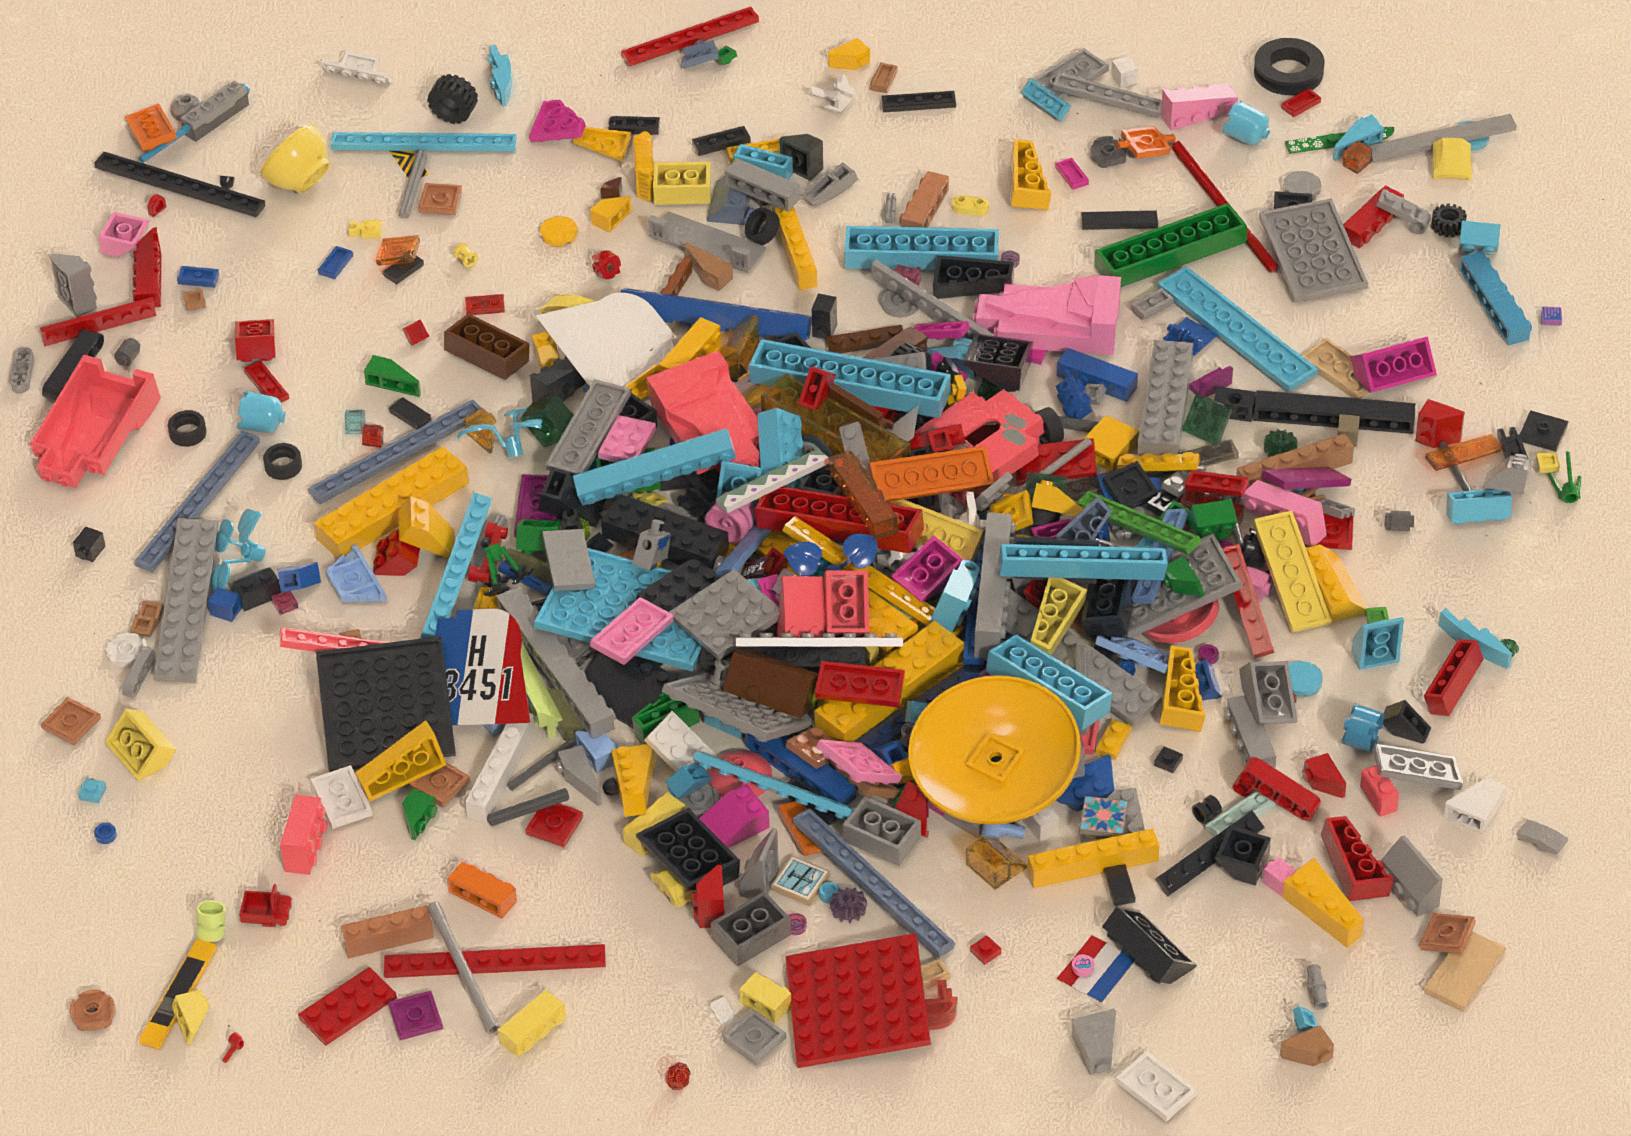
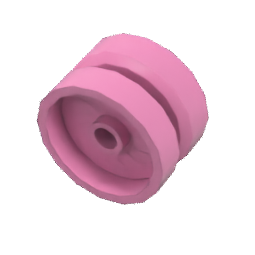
(736, 522)

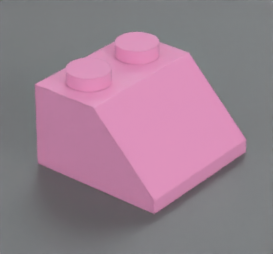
(121, 234)

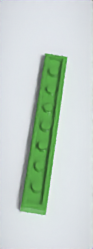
(1145, 525)

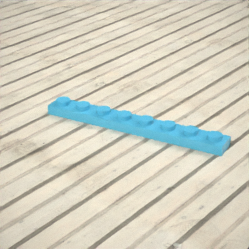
(765, 782)

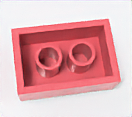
(846, 602)
(303, 834)

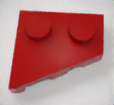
(914, 804)

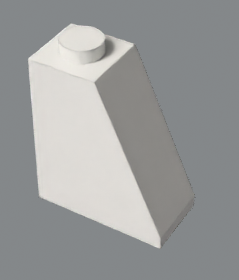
(1476, 805)

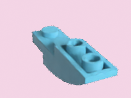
(501, 75)

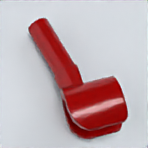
(236, 1043)

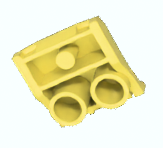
(1452, 158)
(674, 890)

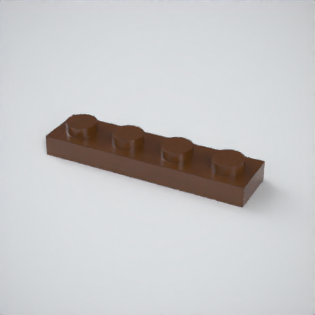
(861, 340)

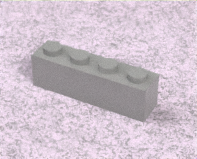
(762, 185)
(1250, 736)

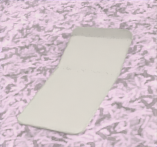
(724, 1012)

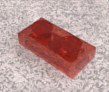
(485, 304)

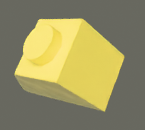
(190, 1012)

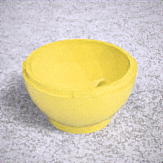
(297, 161)

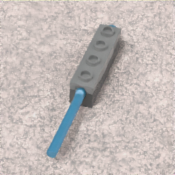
(208, 115)

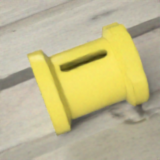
(465, 255)

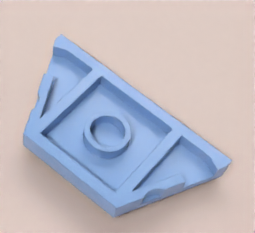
(354, 579)
(1142, 653)

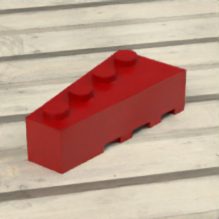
(1354, 864)

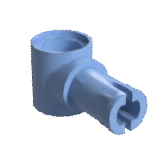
(999, 830)

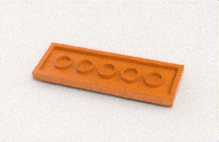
(932, 473)

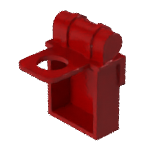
(265, 908)

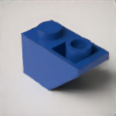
(298, 576)

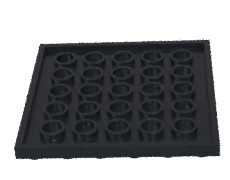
(380, 696)

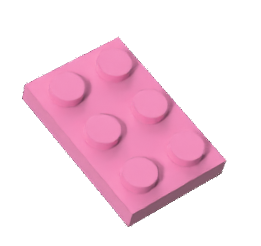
(626, 439)

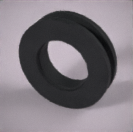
(1289, 49)

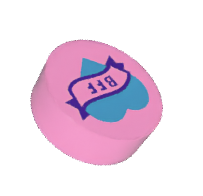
(1083, 965)

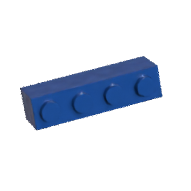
(1090, 370)

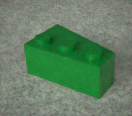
(651, 715)

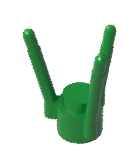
(1569, 492)

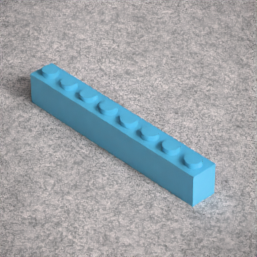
(654, 467)
(1082, 562)

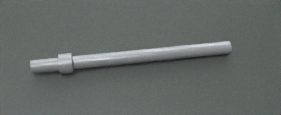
(1061, 461)

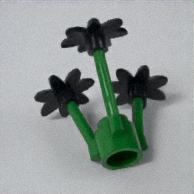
(493, 554)

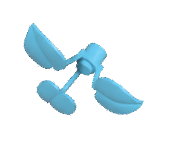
(513, 442)
(250, 551)

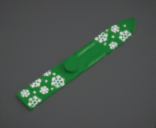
(1323, 142)

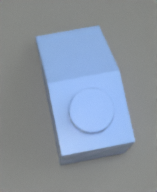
(597, 750)

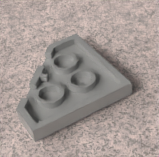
(1133, 817)

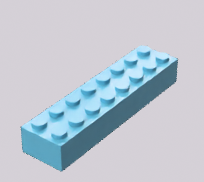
(916, 245)

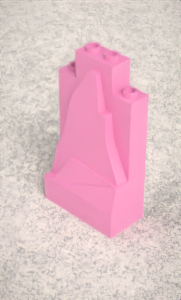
(1058, 317)

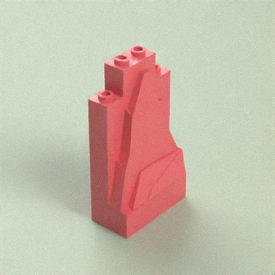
(703, 400)
(91, 421)

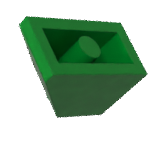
(1182, 578)

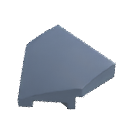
(699, 53)

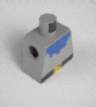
(652, 547)

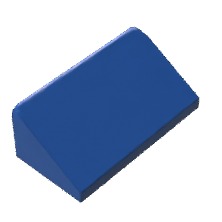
(1207, 681)

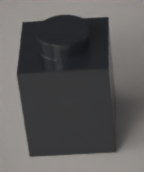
(89, 544)

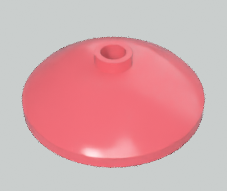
(743, 758)

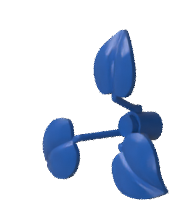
(805, 555)

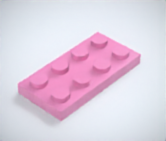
(631, 631)

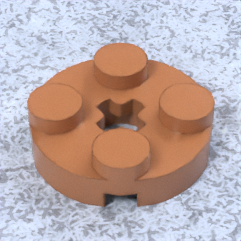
(92, 1021)

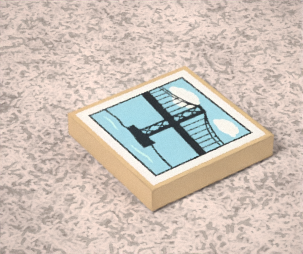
(800, 880)

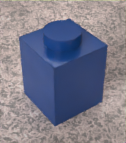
(224, 604)

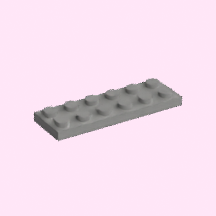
(589, 427)

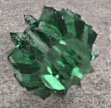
(1279, 442)

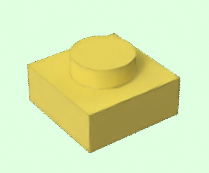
(1547, 462)

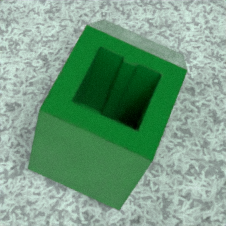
(417, 811)

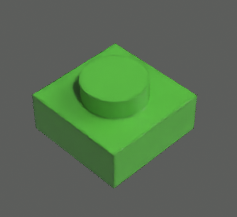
(1376, 614)

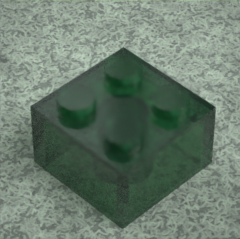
(554, 417)

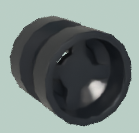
(1206, 809)

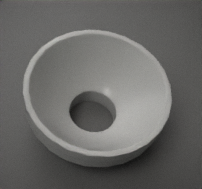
(179, 109)

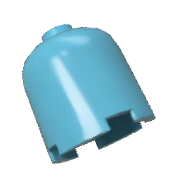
(1247, 124)
(260, 413)

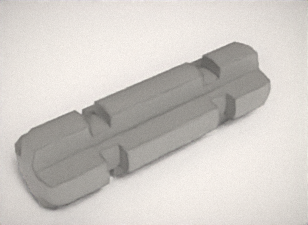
(890, 207)

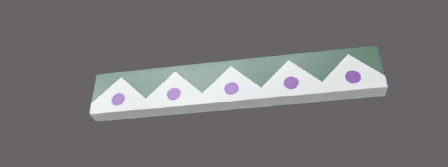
(772, 481)

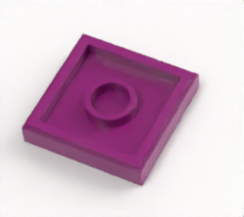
(415, 1015)

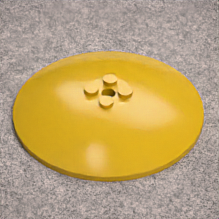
(986, 720)

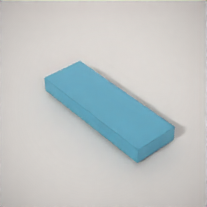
(1046, 99)

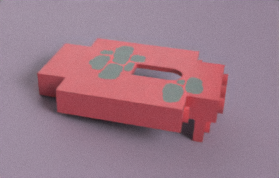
(1008, 447)

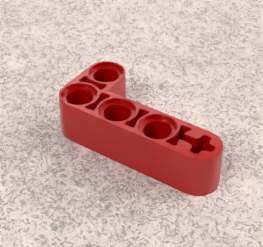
(1277, 787)

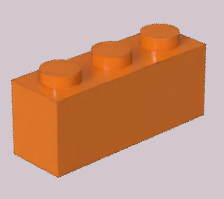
(482, 889)

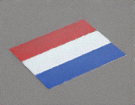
(1109, 968)

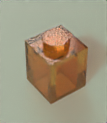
(1357, 157)

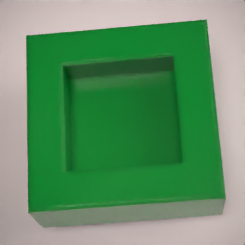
(726, 55)

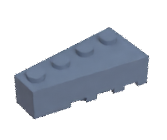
(1088, 522)

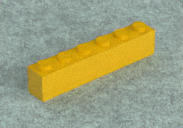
(796, 249)
(1092, 857)

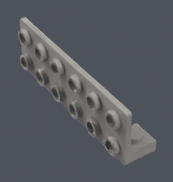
(726, 246)

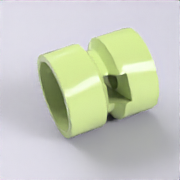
(210, 921)

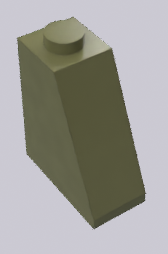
(570, 723)

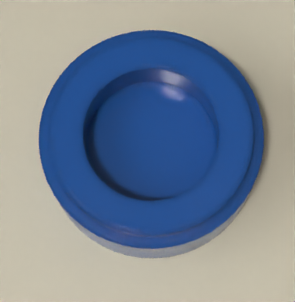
(105, 833)

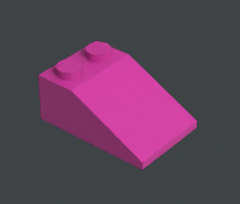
(928, 569)
(737, 816)

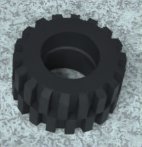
(452, 99)

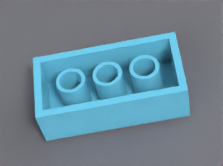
(779, 440)

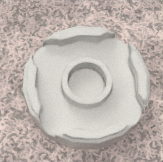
(124, 649)

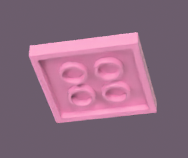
(858, 762)

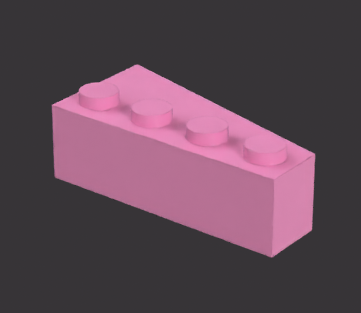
(1197, 104)
(1268, 500)

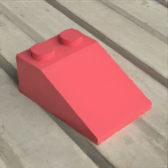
(801, 606)

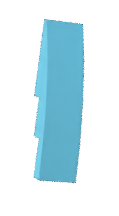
(1489, 645)

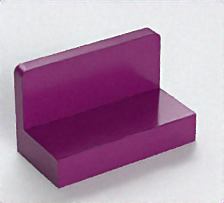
(1208, 383)

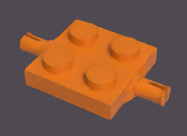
(1145, 142)

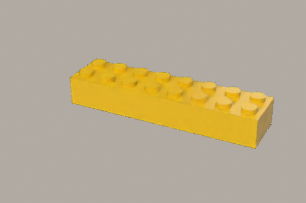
(378, 508)
(924, 660)

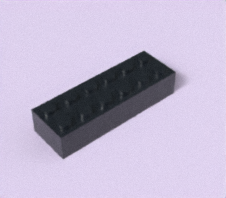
(688, 537)

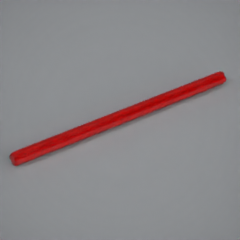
(1219, 200)

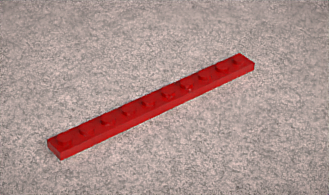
(496, 961)

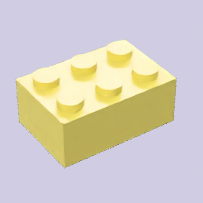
(682, 183)

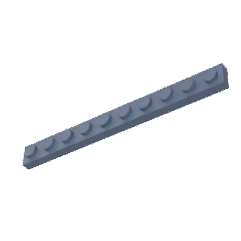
(392, 453)
(198, 499)
(874, 883)

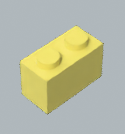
(765, 997)

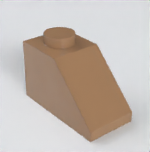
(1308, 1047)

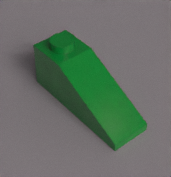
(389, 375)

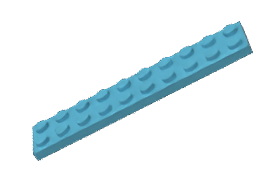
(1238, 329)

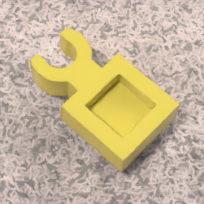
(367, 229)
(653, 498)

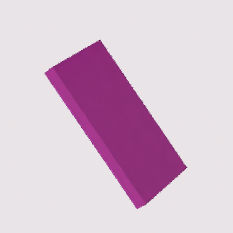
(1306, 478)
(529, 499)

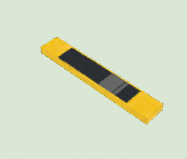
(183, 982)

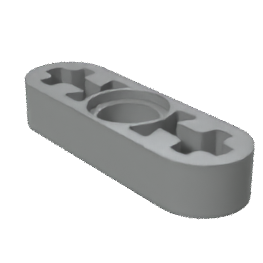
(19, 364)
(138, 672)

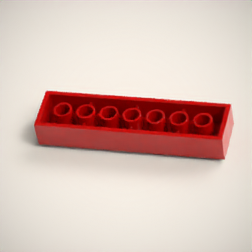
(833, 517)

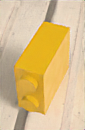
(1112, 440)

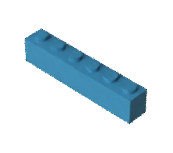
(1495, 298)

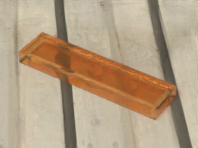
(1463, 452)

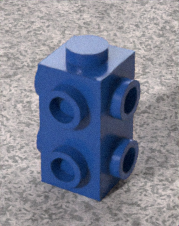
(1074, 398)

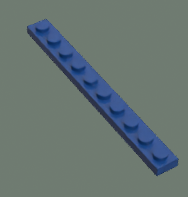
(969, 645)

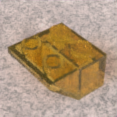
(993, 861)

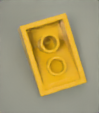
(1053, 499)
(425, 528)

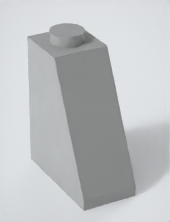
(1095, 1039)

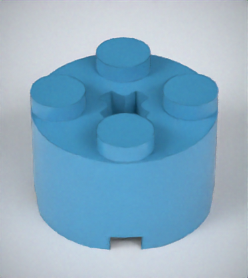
(1362, 728)

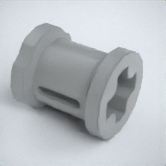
(721, 665)

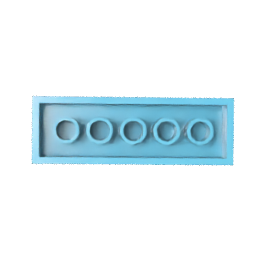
(1024, 660)

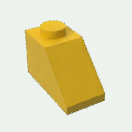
(849, 55)
(610, 212)
(544, 349)

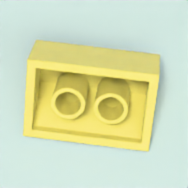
(139, 744)

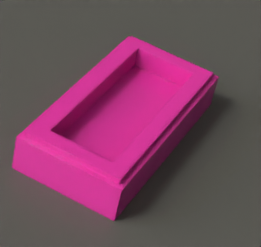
(1072, 173)

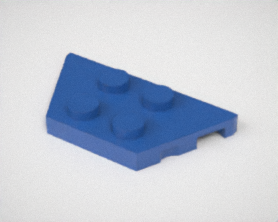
(1096, 783)

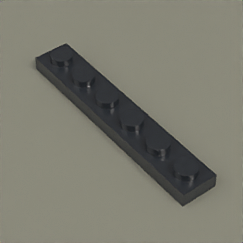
(1202, 857)

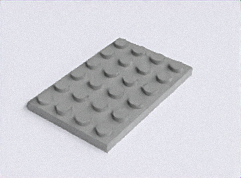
(1313, 250)
(1214, 575)
(733, 710)

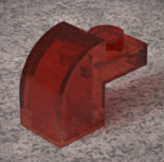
(942, 1010)

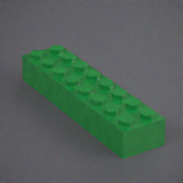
(1172, 245)

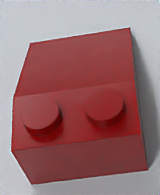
(255, 340)

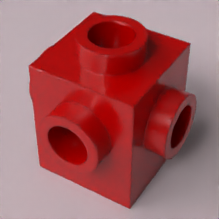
(601, 263)

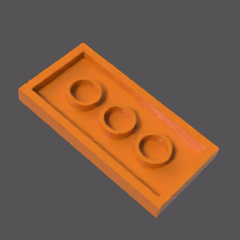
(151, 127)

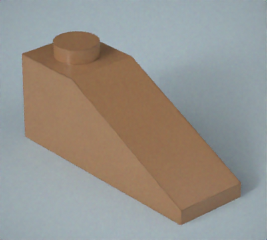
(710, 269)

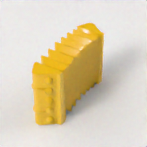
(644, 165)

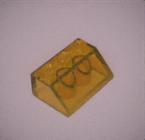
(741, 345)

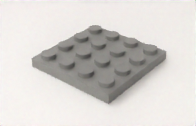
(723, 612)

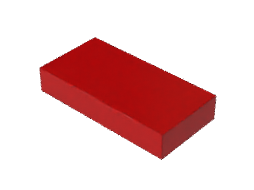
(1301, 102)

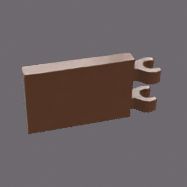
(857, 405)

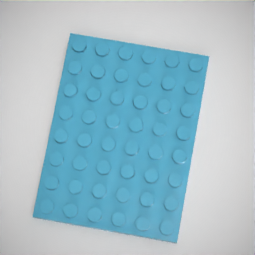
(588, 611)

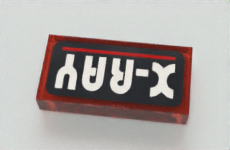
(757, 568)

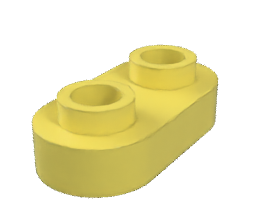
(970, 205)

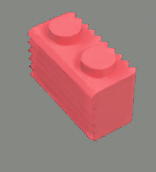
(1379, 791)

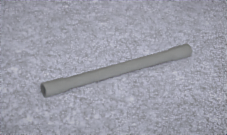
(485, 1014)

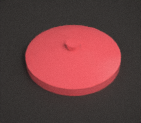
(1185, 626)

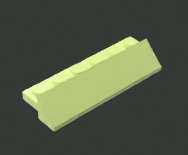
(538, 697)

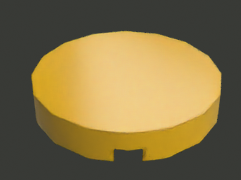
(558, 231)

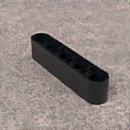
(88, 344)

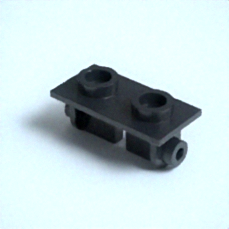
(693, 500)

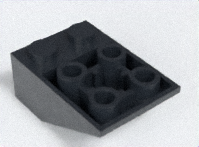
(561, 495)

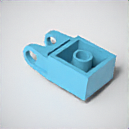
(956, 596)

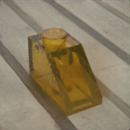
(484, 437)

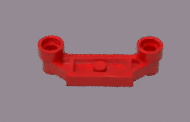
(483, 574)

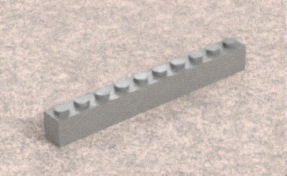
(559, 666)

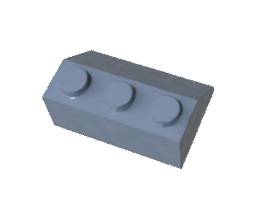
(728, 204)

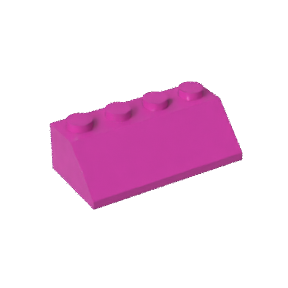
(1394, 364)

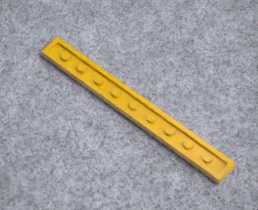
(876, 580)

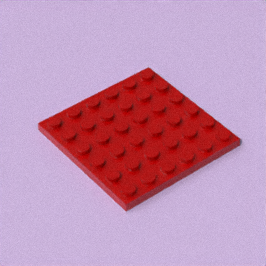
(857, 1000)

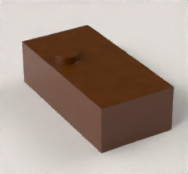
(486, 346)
(770, 682)

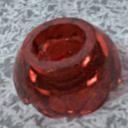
(677, 1076)

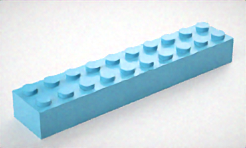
(867, 379)

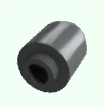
(127, 352)
(1399, 520)

